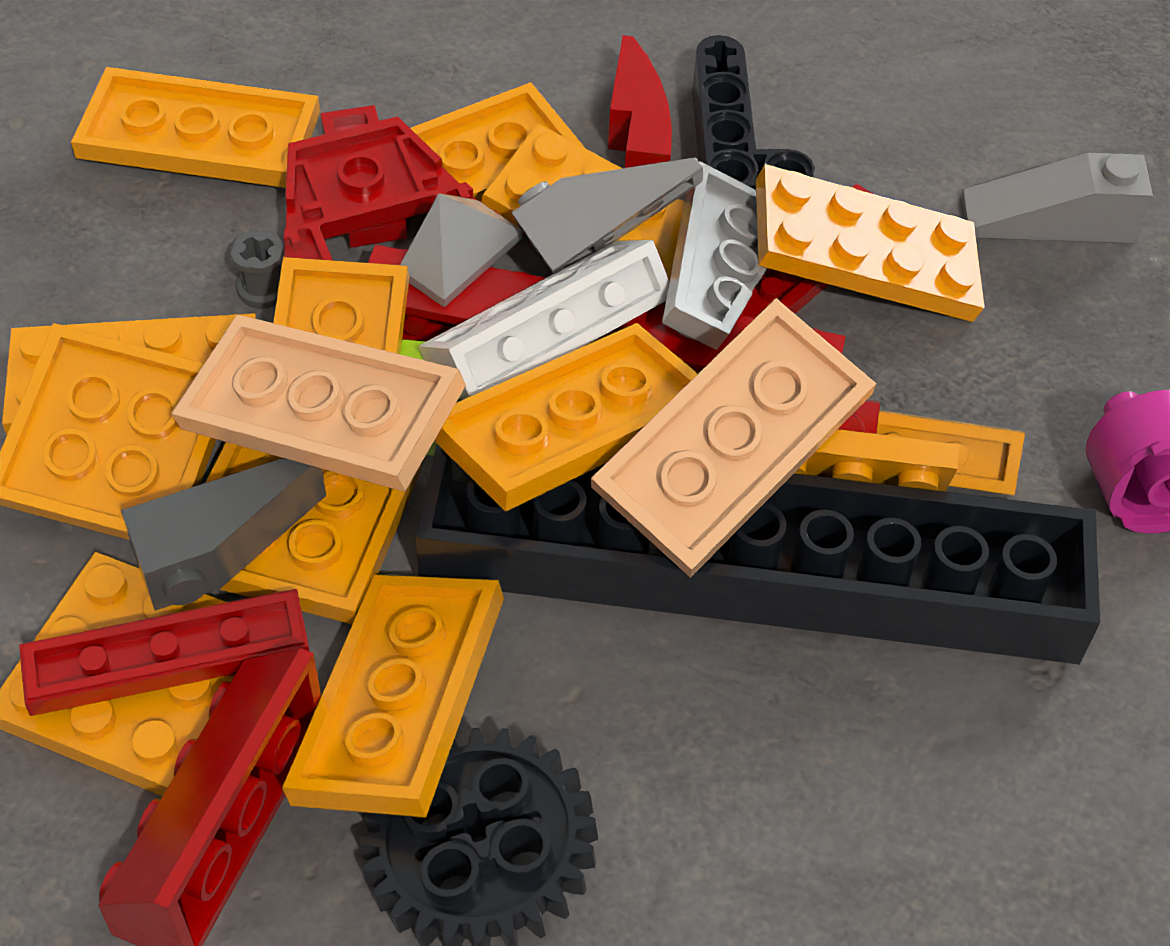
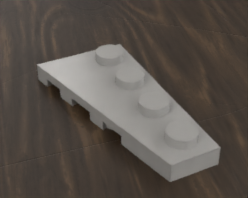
(713, 259)

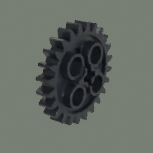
(497, 894)

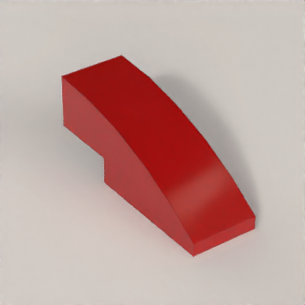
(639, 109)

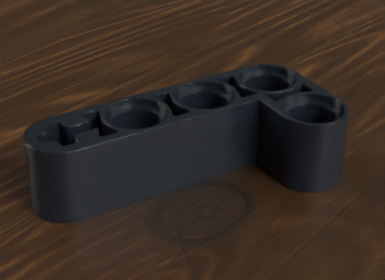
(725, 116)

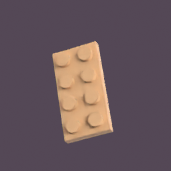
(320, 401)
(732, 436)

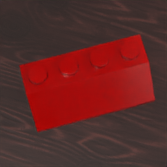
(215, 808)

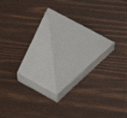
(456, 246)

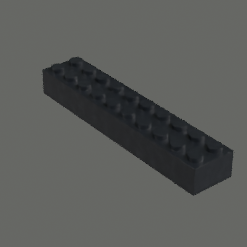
(808, 559)

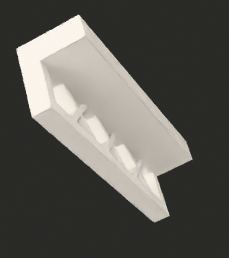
(553, 316)

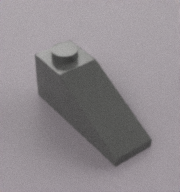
(214, 530)

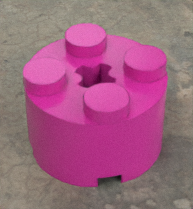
(1132, 459)

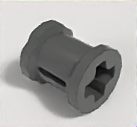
(259, 262)

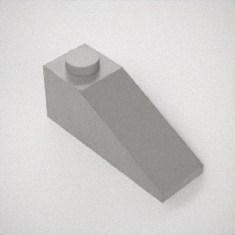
(1067, 200)
(599, 208)

